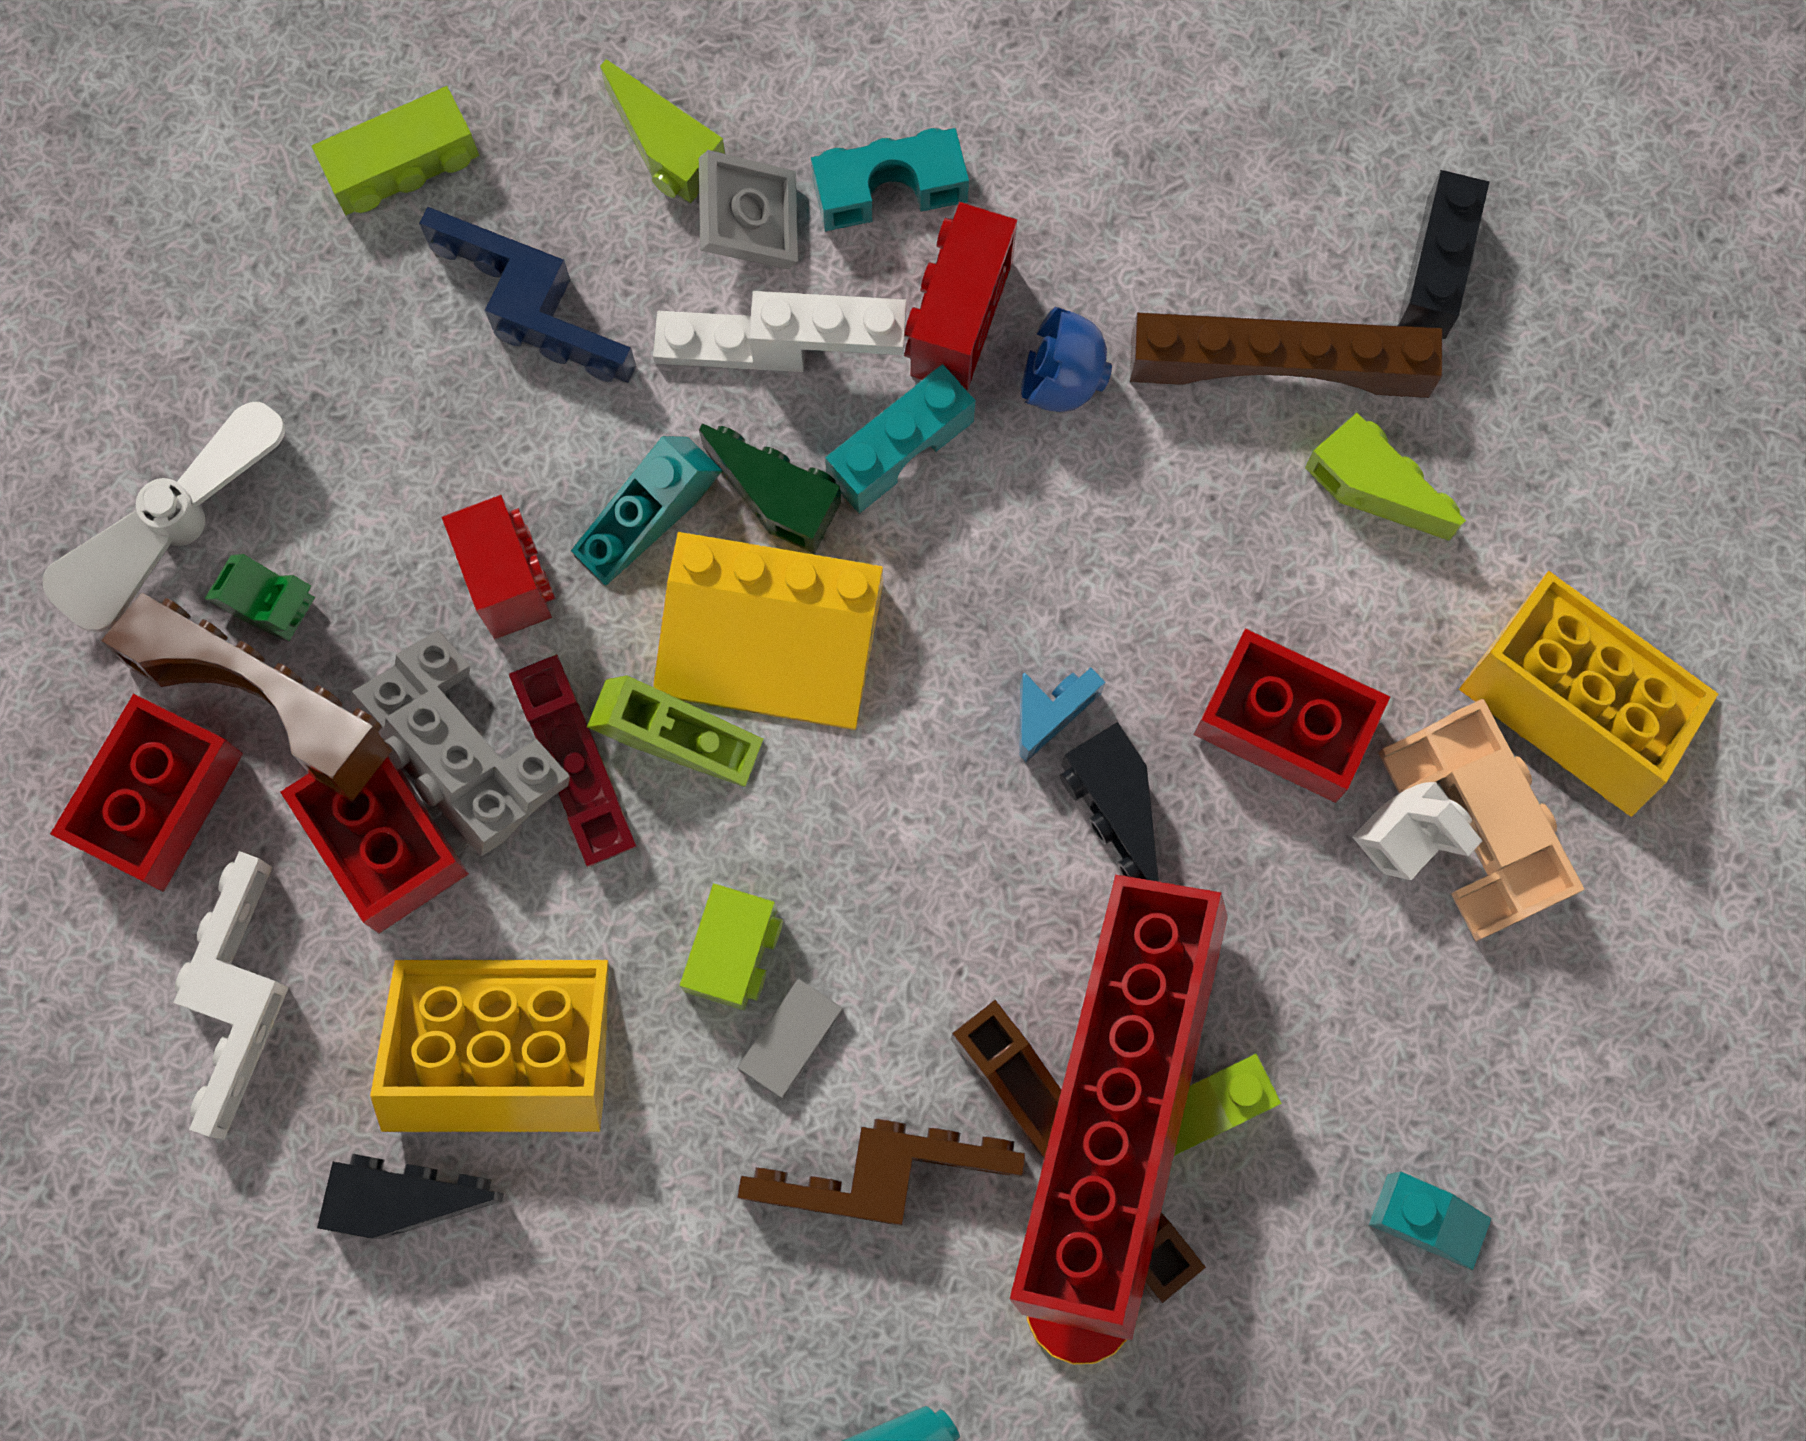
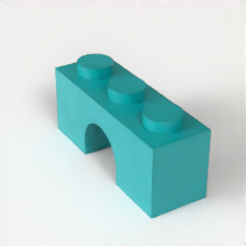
(925, 162)
(877, 453)

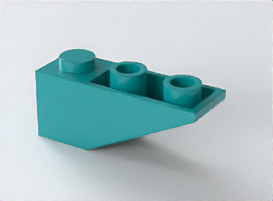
(646, 506)

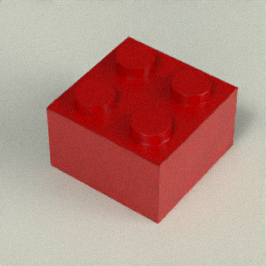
(500, 566)

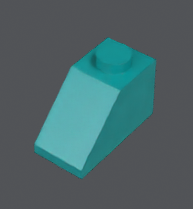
(1430, 1219)

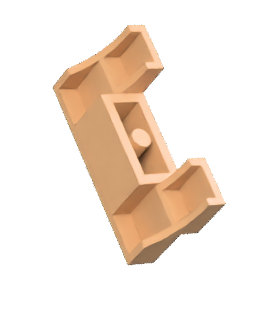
(1518, 834)

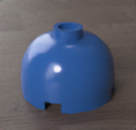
(1067, 363)

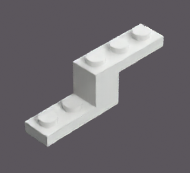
(781, 331)
(230, 995)

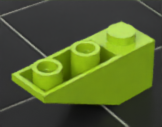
(1373, 477)

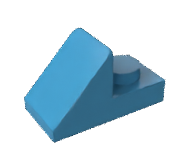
(1043, 718)

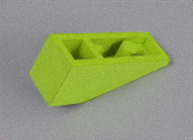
(661, 132)
(673, 730)
(1225, 1102)

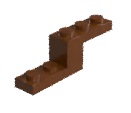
(882, 1172)

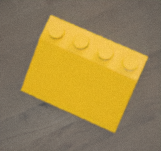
(767, 630)
(1590, 694)
(493, 1046)

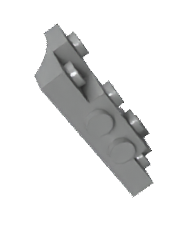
(447, 755)

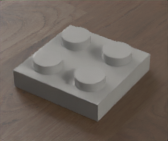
(748, 210)

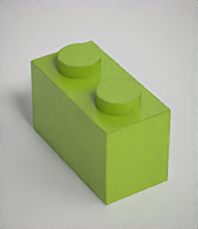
(730, 947)

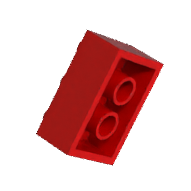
(960, 293)
(1292, 716)
(147, 792)
(378, 845)

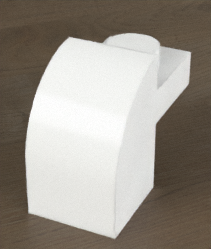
(1414, 828)

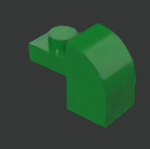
(261, 596)

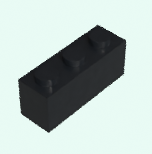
(1444, 252)

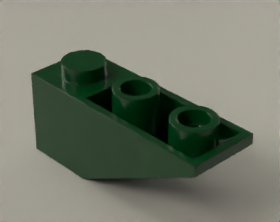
(783, 497)

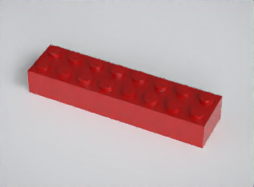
(1121, 1108)

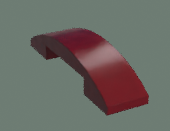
(563, 731)

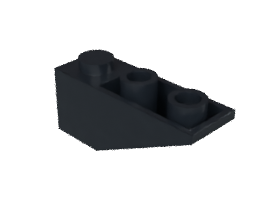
(1116, 790)
(384, 1203)

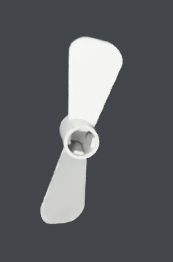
(107, 571)

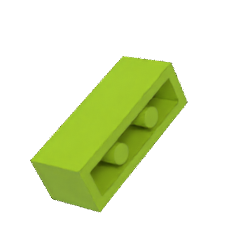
(396, 151)

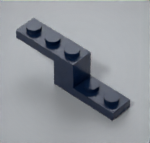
(527, 296)

